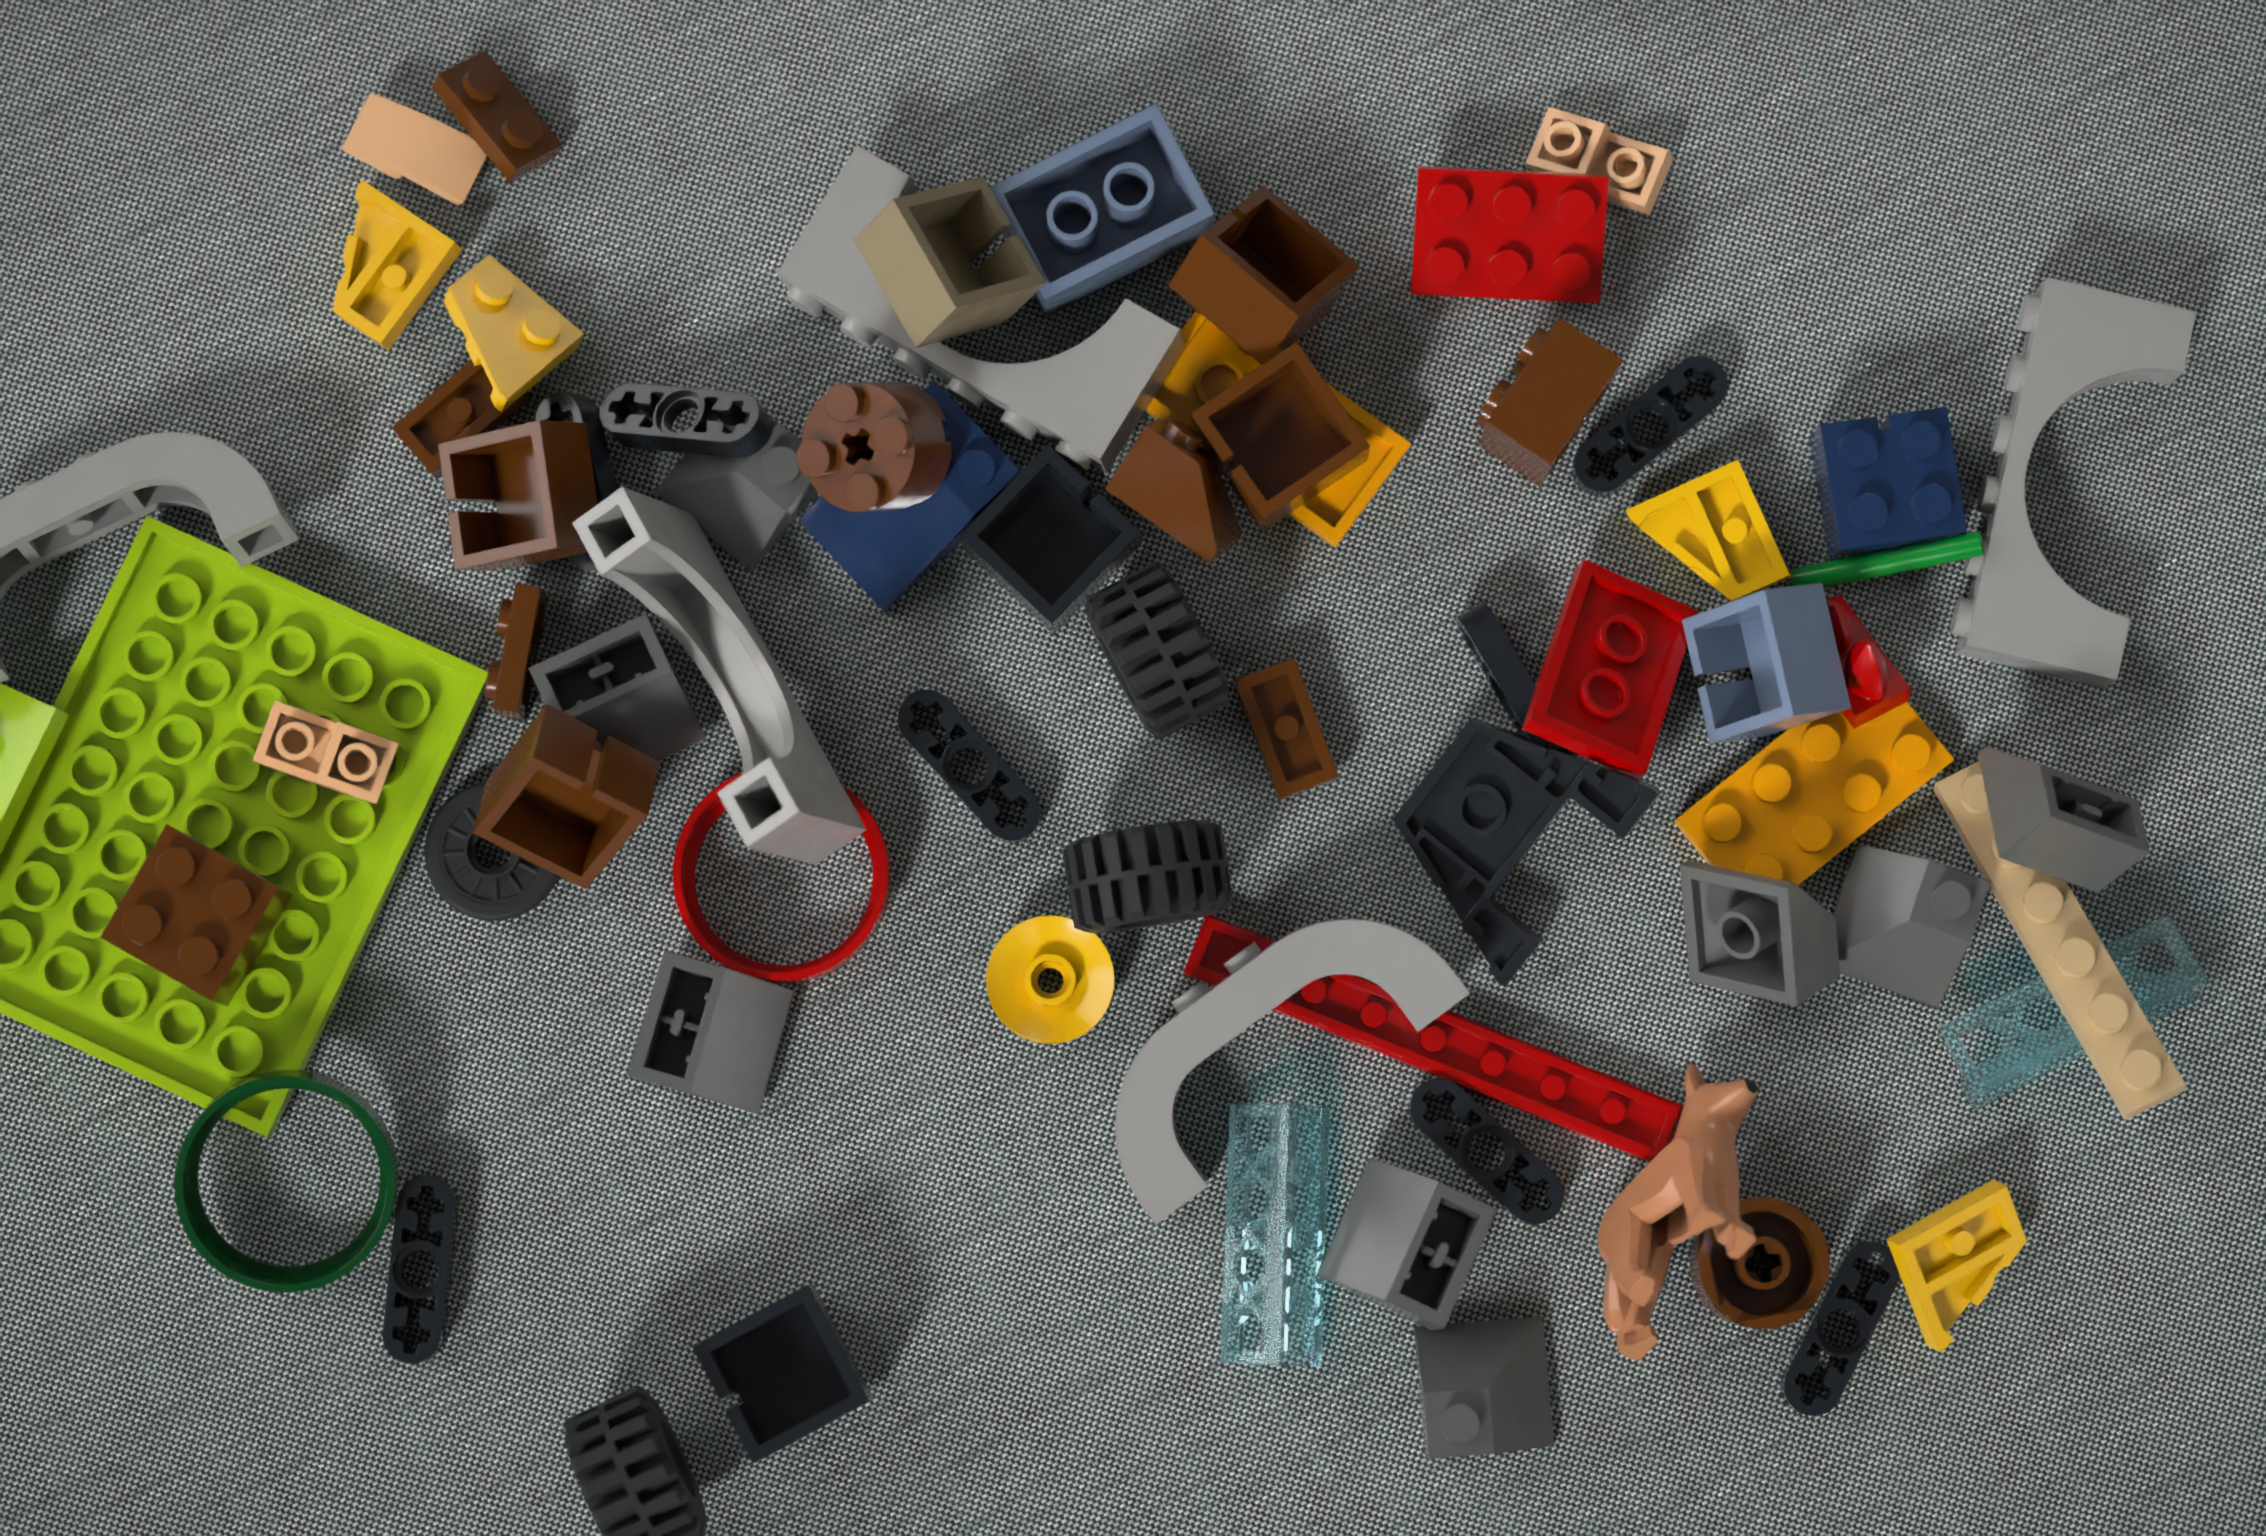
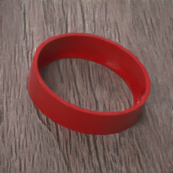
(685, 892)

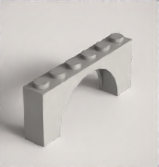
(1076, 399)
(2016, 601)
(788, 790)

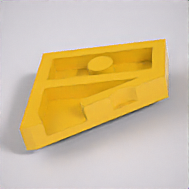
(389, 267)
(509, 329)
(1715, 532)
(1956, 1256)

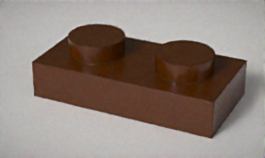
(497, 116)
(453, 412)
(522, 626)
(1286, 729)

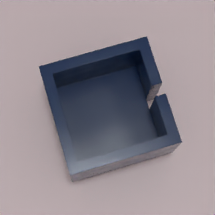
(1887, 482)

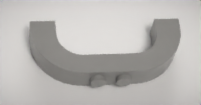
(129, 482)
(1145, 1128)

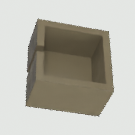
(924, 259)

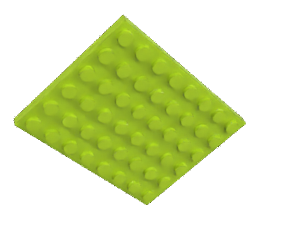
(167, 734)

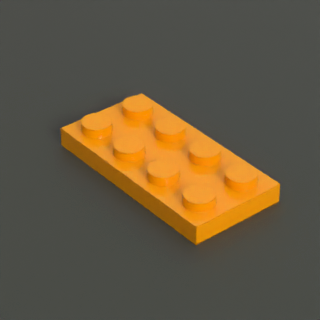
(1215, 363)
(1813, 793)

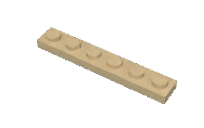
(2067, 957)

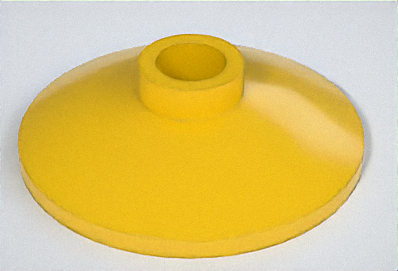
(1037, 947)

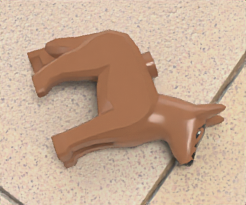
(1674, 1197)

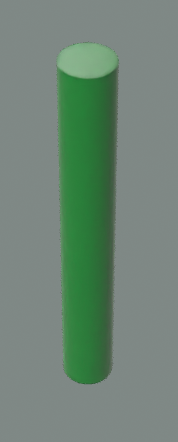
(1891, 561)

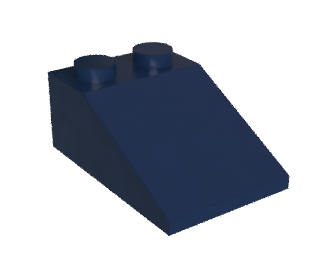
(899, 547)

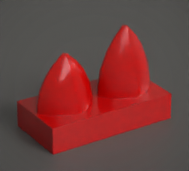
(1869, 675)

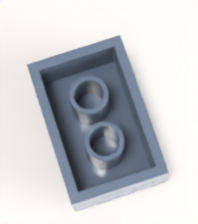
(1105, 207)

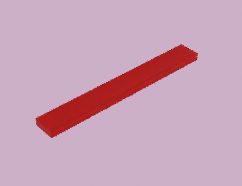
(1461, 1052)

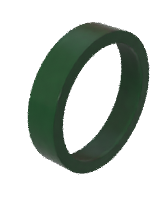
(247, 1269)

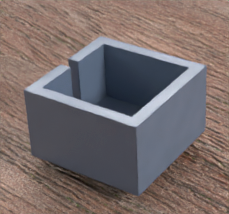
(1792, 658)

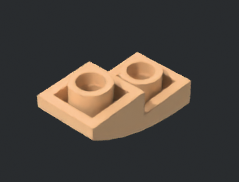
(1587, 146)
(415, 147)
(325, 752)

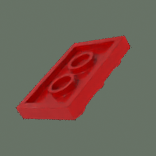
(1509, 234)
(1609, 670)

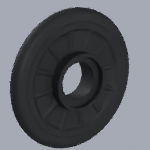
(461, 877)

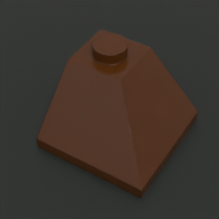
(1178, 488)

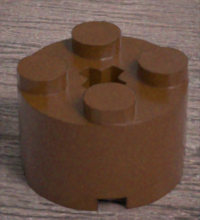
(875, 446)
(1788, 1287)

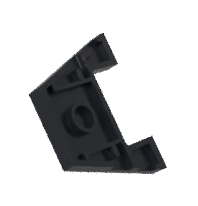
(1488, 809)

